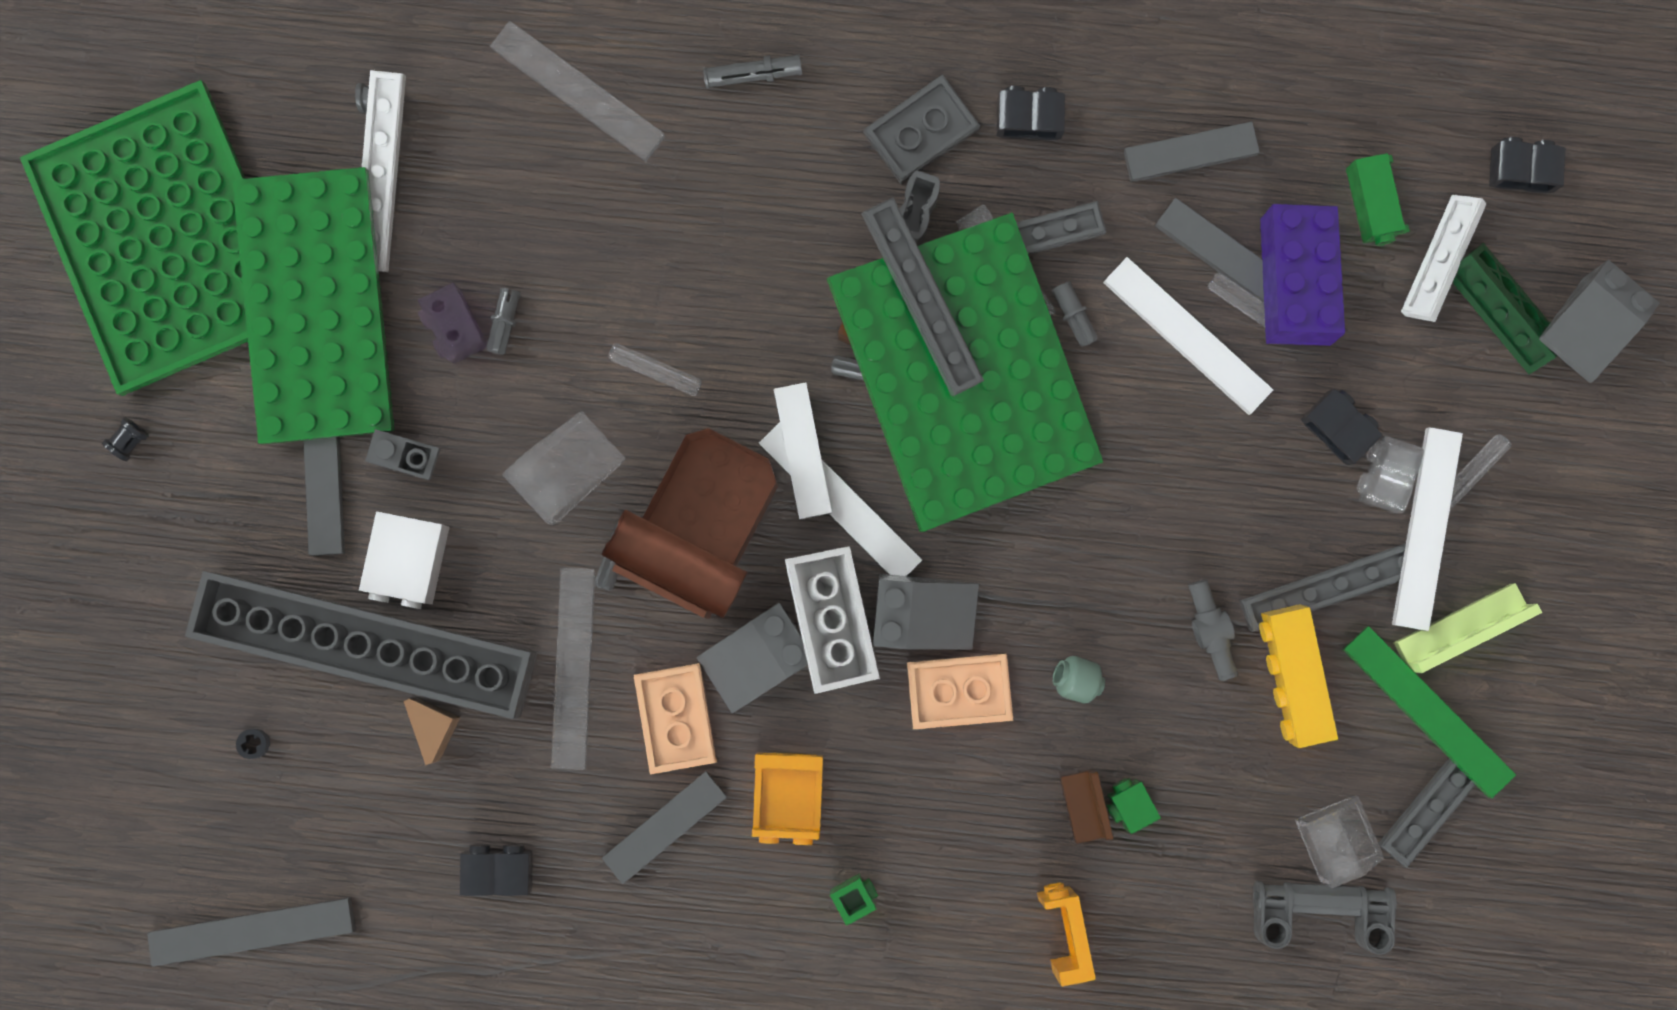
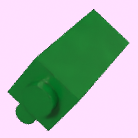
(1376, 199)

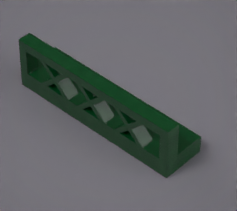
(1504, 307)

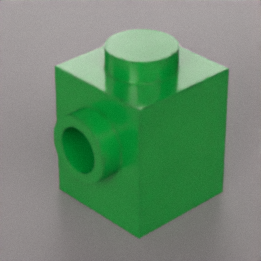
(1131, 805)
(854, 898)

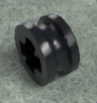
(244, 738)

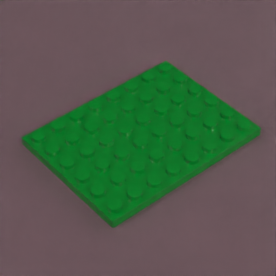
(149, 234)
(998, 436)

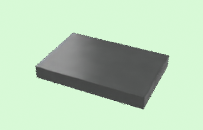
(921, 129)

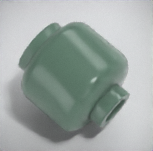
(1078, 679)

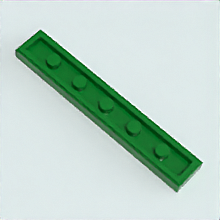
(1429, 712)

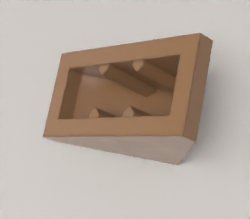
(431, 727)

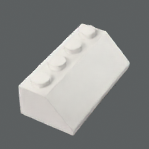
(832, 619)

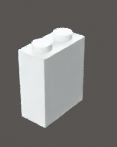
(403, 560)

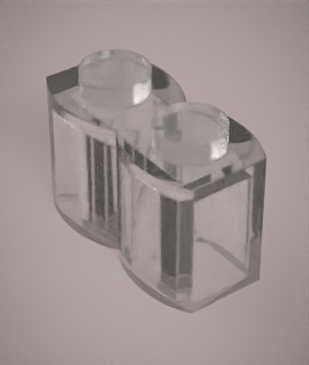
(1390, 474)

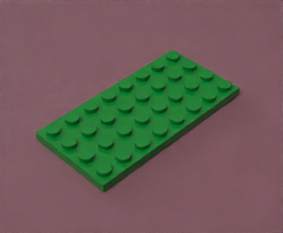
(313, 305)

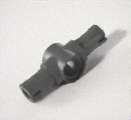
(1213, 629)

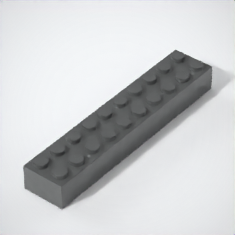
(361, 644)

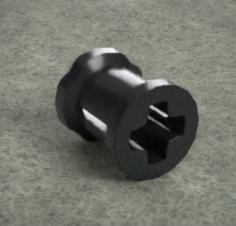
(125, 439)

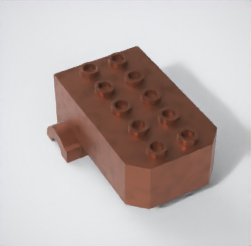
(697, 524)

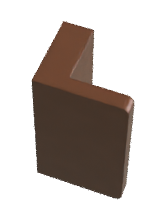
(1086, 806)

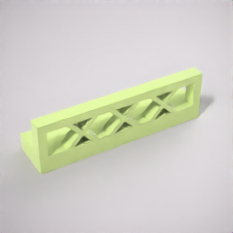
(1465, 628)

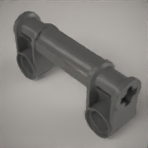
(1325, 901)

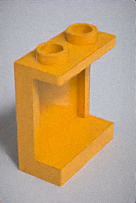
(787, 797)
(1078, 966)

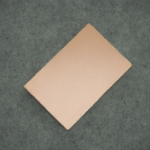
(959, 691)
(675, 718)

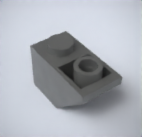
(402, 455)

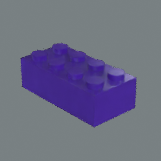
(1302, 275)

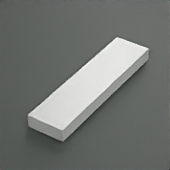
(1443, 257)
(802, 450)

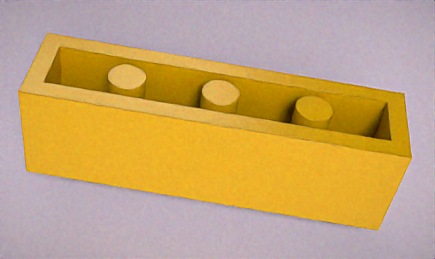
(1298, 676)

